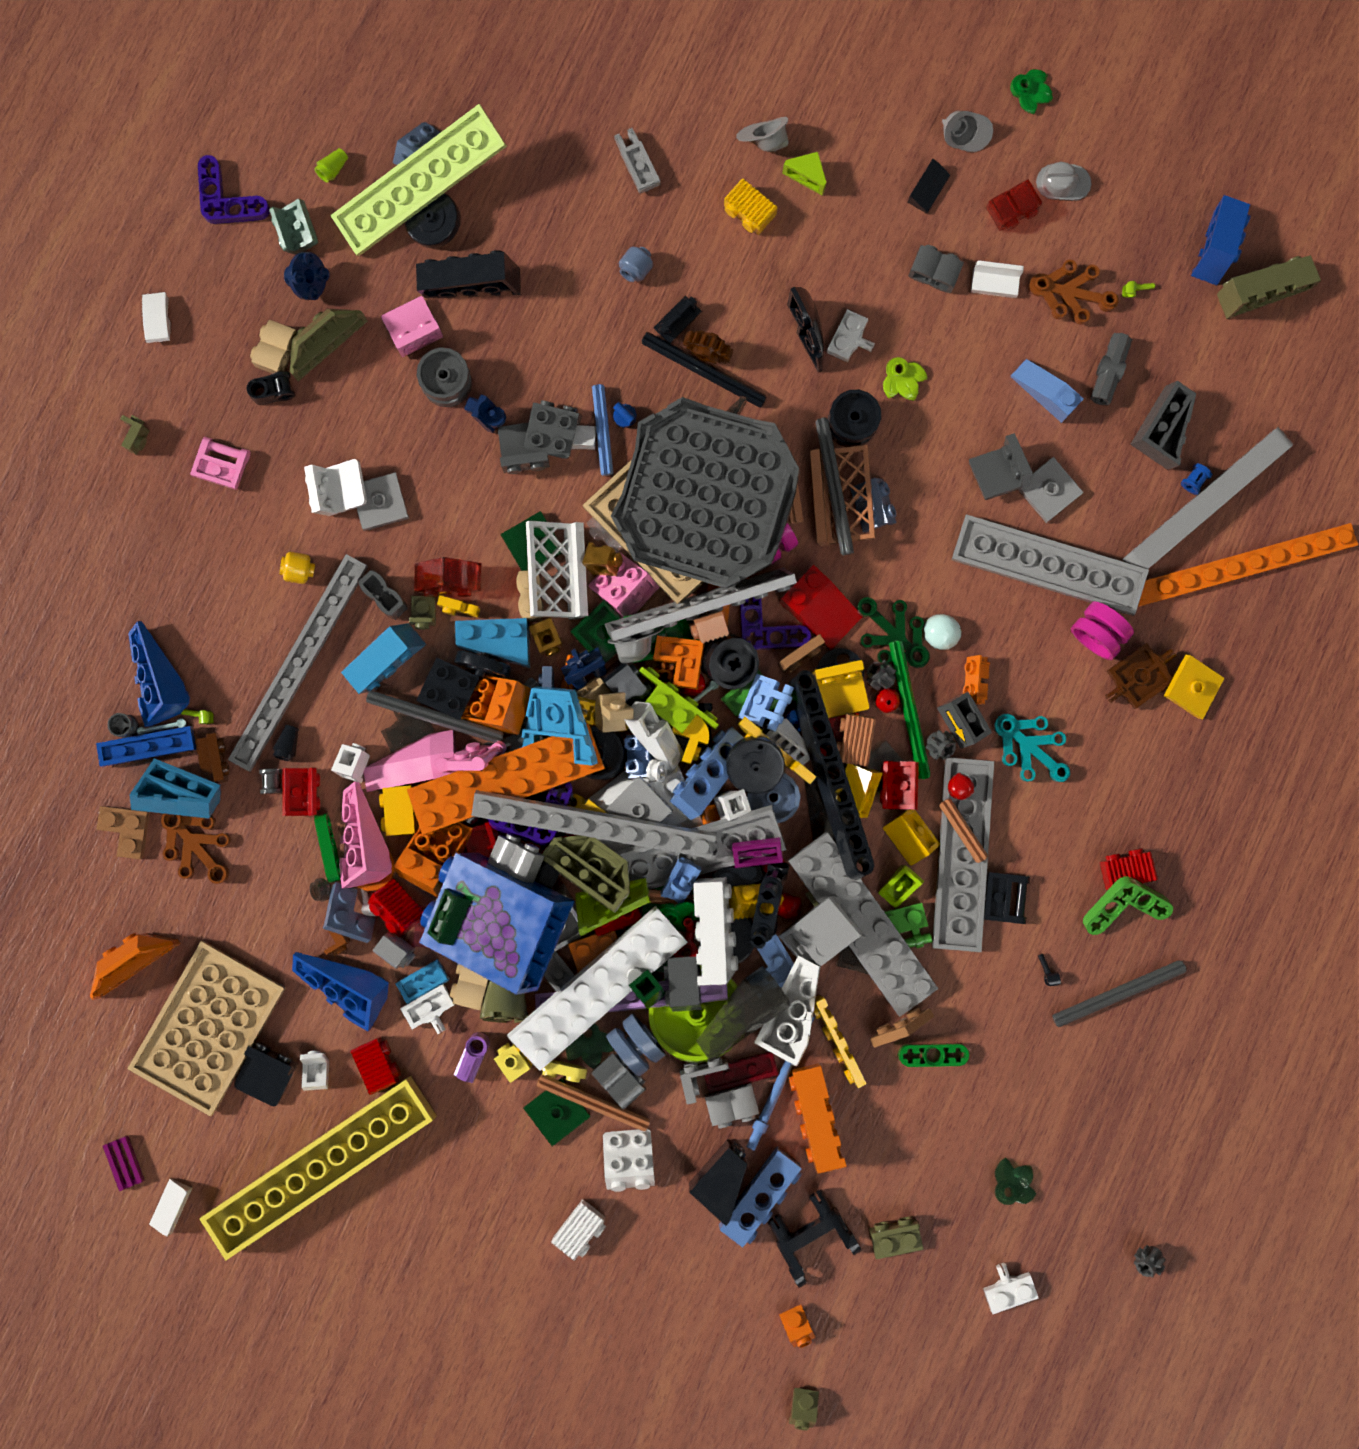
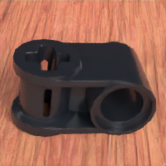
(273, 388)

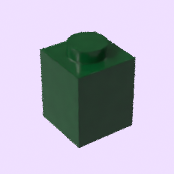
(647, 989)

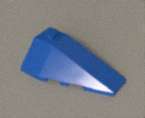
(160, 684)
(351, 988)

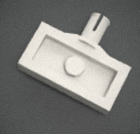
(849, 337)
(429, 1008)
(1009, 1290)

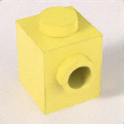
(511, 1062)

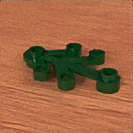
(895, 633)

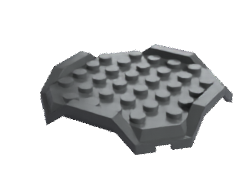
(706, 493)

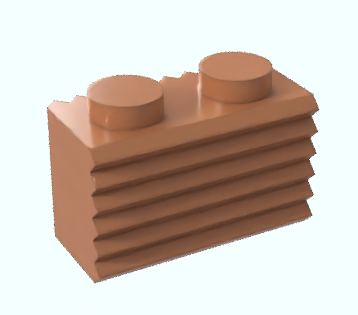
(708, 627)
(856, 738)

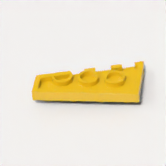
(841, 1051)

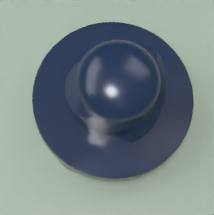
(306, 276)

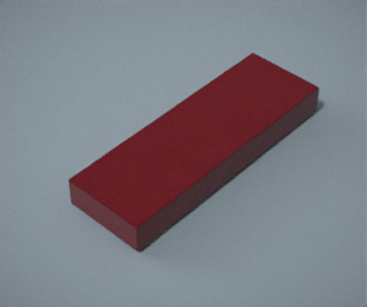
(742, 1072)

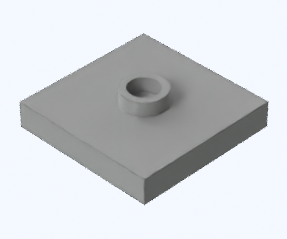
(1050, 490)
(383, 504)
(640, 802)

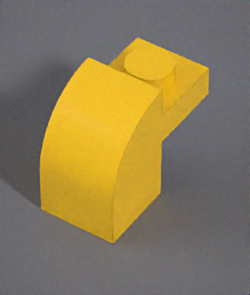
(697, 733)

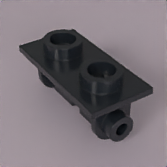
(677, 319)

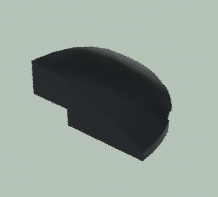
(809, 326)

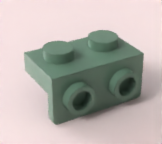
(294, 227)

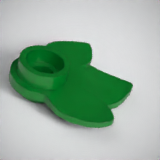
(1034, 90)
(678, 913)

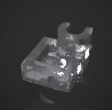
(600, 532)

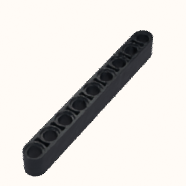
(828, 785)

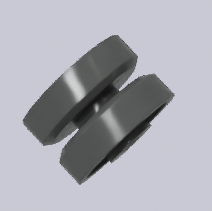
(444, 377)

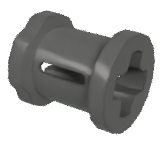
(270, 781)

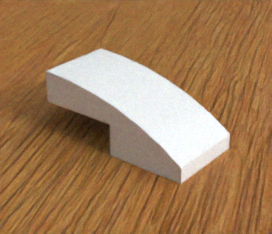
(155, 317)

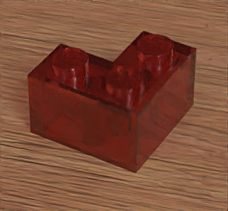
(447, 576)

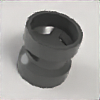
(117, 725)

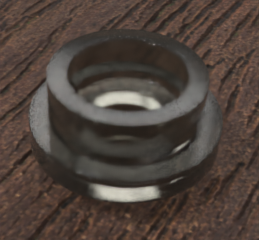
(320, 890)

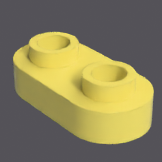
(571, 1071)

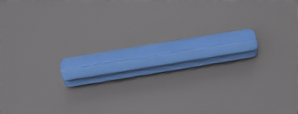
(602, 430)

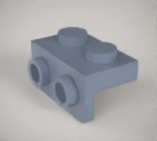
(883, 509)

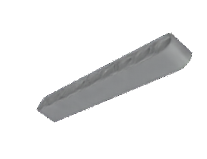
(1209, 500)

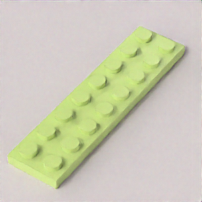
(419, 180)

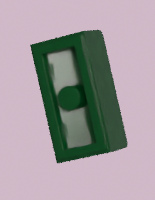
(448, 917)

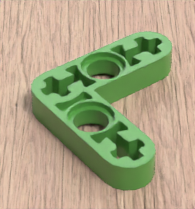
(1104, 917)

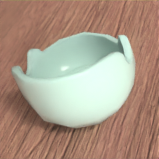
(942, 631)

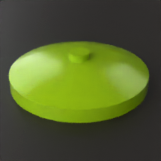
(680, 1029)

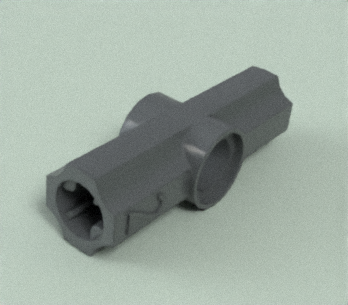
(1111, 368)

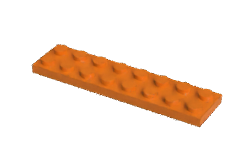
(513, 774)

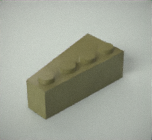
(1267, 285)

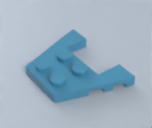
(559, 715)

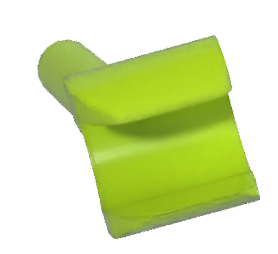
(1129, 290)
(205, 717)

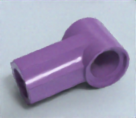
(471, 1058)

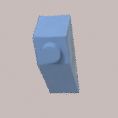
(1047, 389)

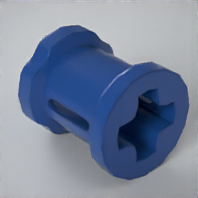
(1200, 474)

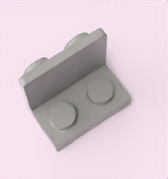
(692, 1070)

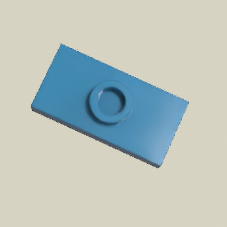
(422, 981)

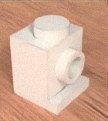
(351, 762)
(732, 804)

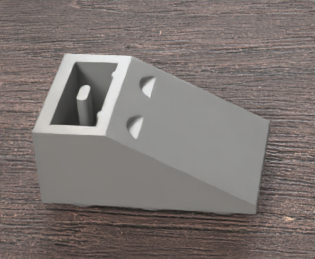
(821, 933)

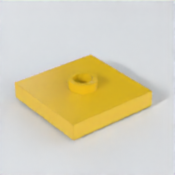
(1194, 686)

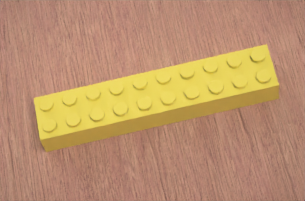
(318, 1168)

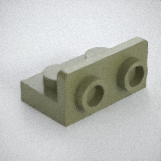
(896, 1237)

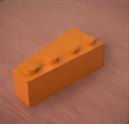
(817, 1118)

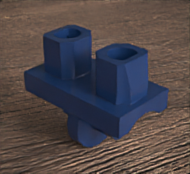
(486, 413)
(583, 664)

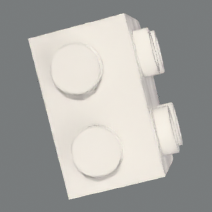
(335, 487)
(628, 1160)

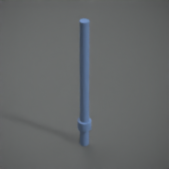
(761, 1125)

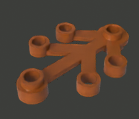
(1071, 291)
(193, 843)

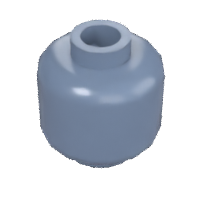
(635, 264)

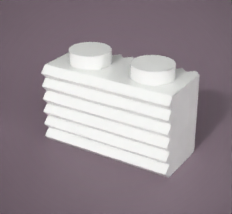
(578, 1230)

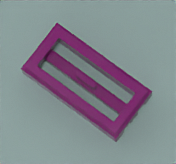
(757, 848)
(123, 1164)

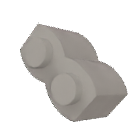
(516, 858)
(395, 950)
(732, 1105)

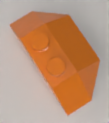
(128, 960)

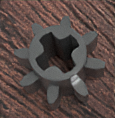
(881, 675)
(941, 745)
(1149, 1261)

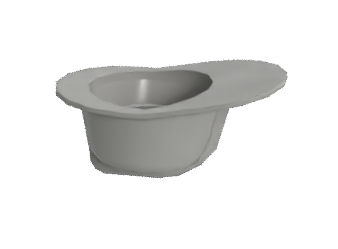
(967, 131)
(766, 135)
(1063, 181)
(635, 648)

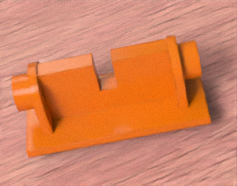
(977, 669)

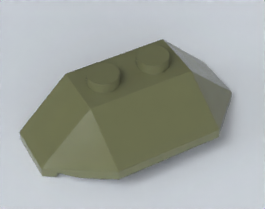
(322, 337)
(591, 868)

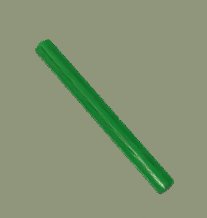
(909, 708)

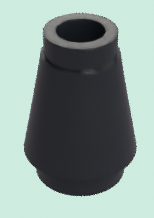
(286, 744)

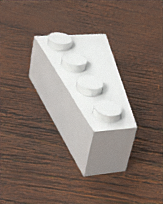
(714, 931)

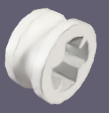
(656, 770)

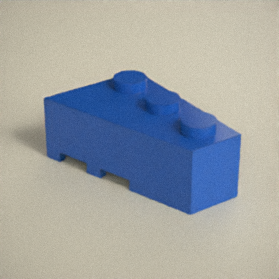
(1223, 240)

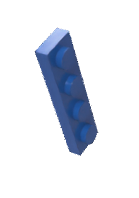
(146, 746)

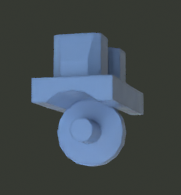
(637, 757)
(681, 880)

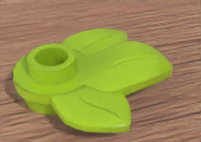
(904, 382)

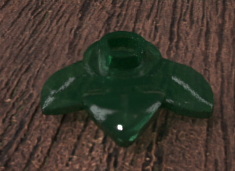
(589, 1047)
(1016, 1180)

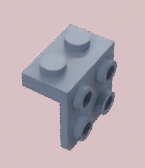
(413, 141)

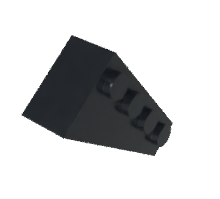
(468, 275)

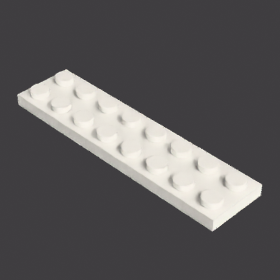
(596, 988)

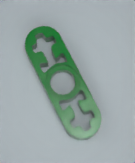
(327, 847)
(951, 1048)

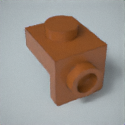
(340, 945)

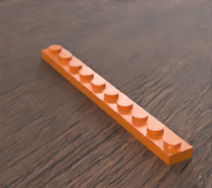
(1248, 564)

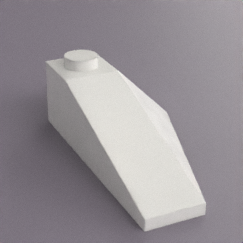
(789, 1031)

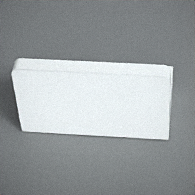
(996, 279)

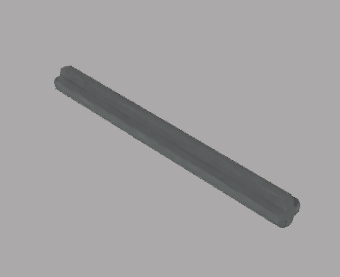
(834, 486)
(434, 717)
(1119, 993)

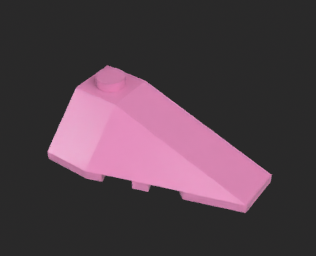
(414, 763)
(365, 851)

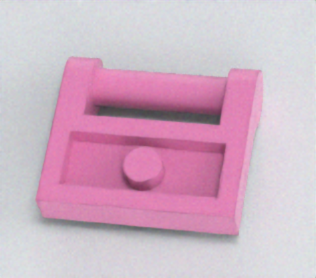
(218, 470)
(475, 756)

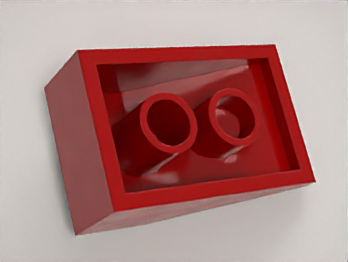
(821, 607)

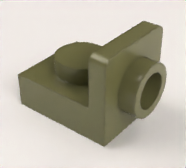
(423, 612)

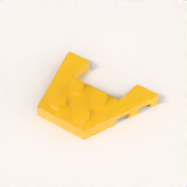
(752, 730)

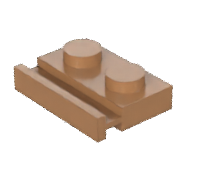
(809, 649)

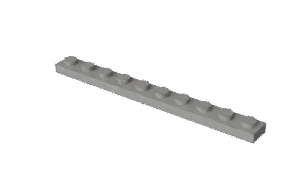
(298, 663)
(593, 824)

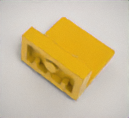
(842, 688)

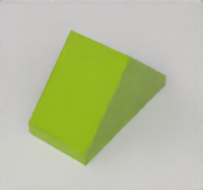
(806, 171)
(900, 886)

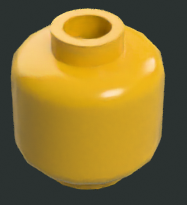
(296, 567)

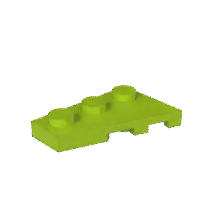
(593, 914)

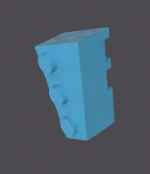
(498, 637)
(383, 657)
(174, 792)

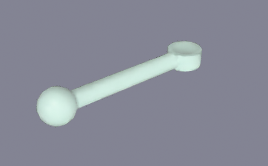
(712, 686)
(180, 723)

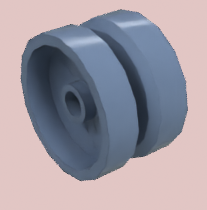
(787, 799)
(639, 1042)

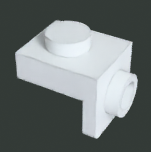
(315, 1071)

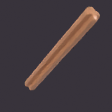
(593, 1102)

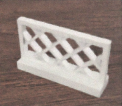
(575, 571)

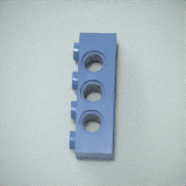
(685, 796)
(776, 1163)

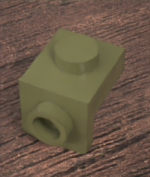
(136, 436)
(804, 1409)

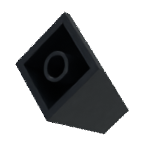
(720, 1180)

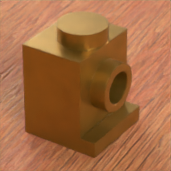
(602, 560)
(544, 629)

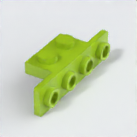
(672, 706)

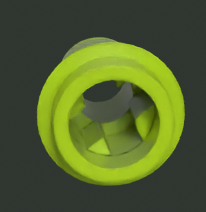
(331, 165)

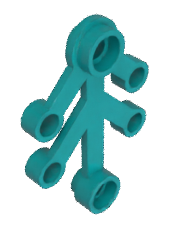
(1028, 745)

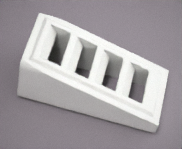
(786, 738)

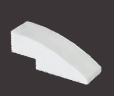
(655, 735)

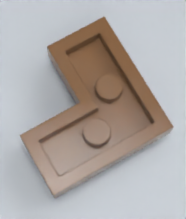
(131, 826)
(902, 1027)

